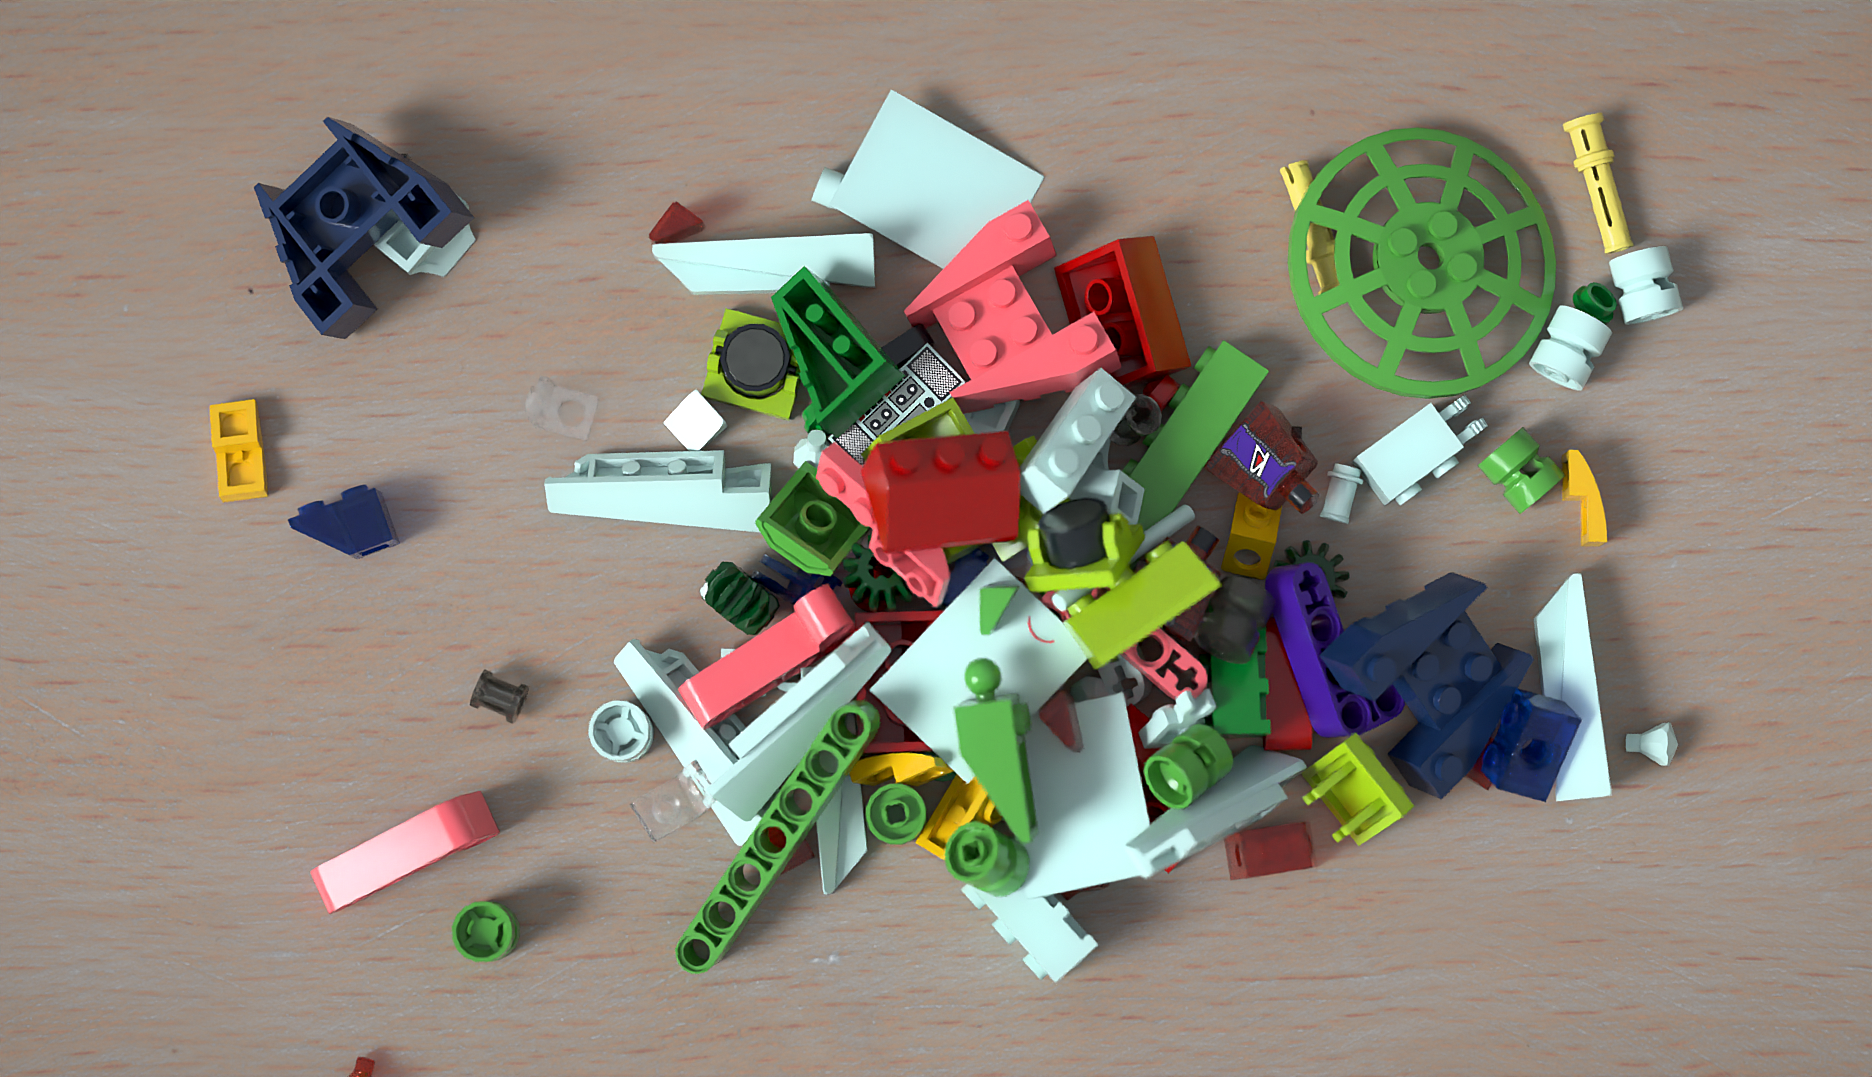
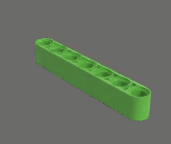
(759, 849)

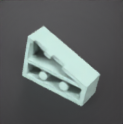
(1040, 926)

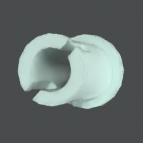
(1341, 493)

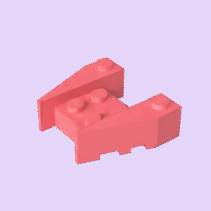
(997, 323)

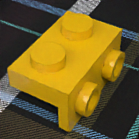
(958, 806)

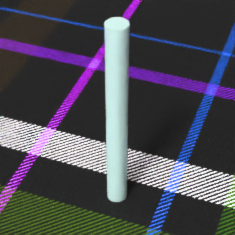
(1153, 537)

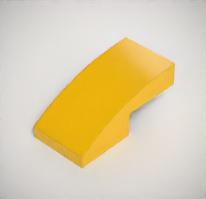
(238, 450)
(1582, 487)
(905, 767)

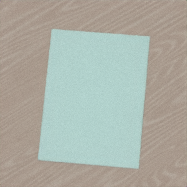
(929, 181)
(931, 672)
(1084, 801)

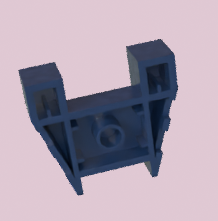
(343, 210)
(1441, 674)

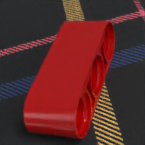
(1284, 703)

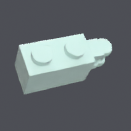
(1414, 451)

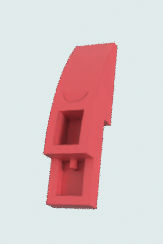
(921, 569)

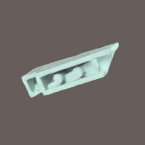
(768, 263)
(664, 488)
(1569, 676)
(656, 684)
(785, 731)
(1229, 806)
(842, 823)

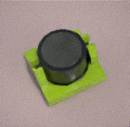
(755, 362)
(1080, 546)

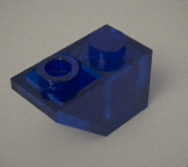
(353, 525)

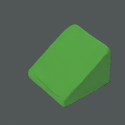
(993, 604)

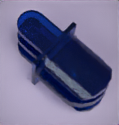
(800, 581)

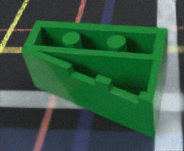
(834, 352)
(1238, 693)

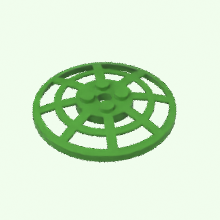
(1402, 274)

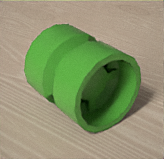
(1518, 453)
(1188, 766)
(896, 814)
(986, 859)
(485, 931)

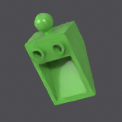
(994, 746)

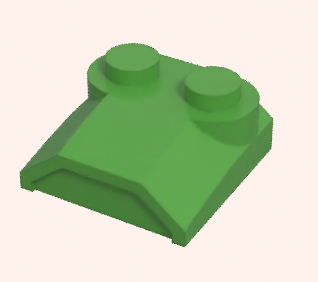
(810, 524)

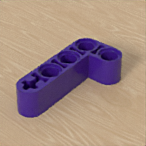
(1307, 627)

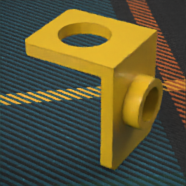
(1251, 529)

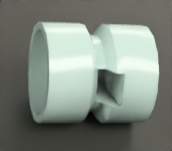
(1646, 285)
(1571, 345)
(621, 731)

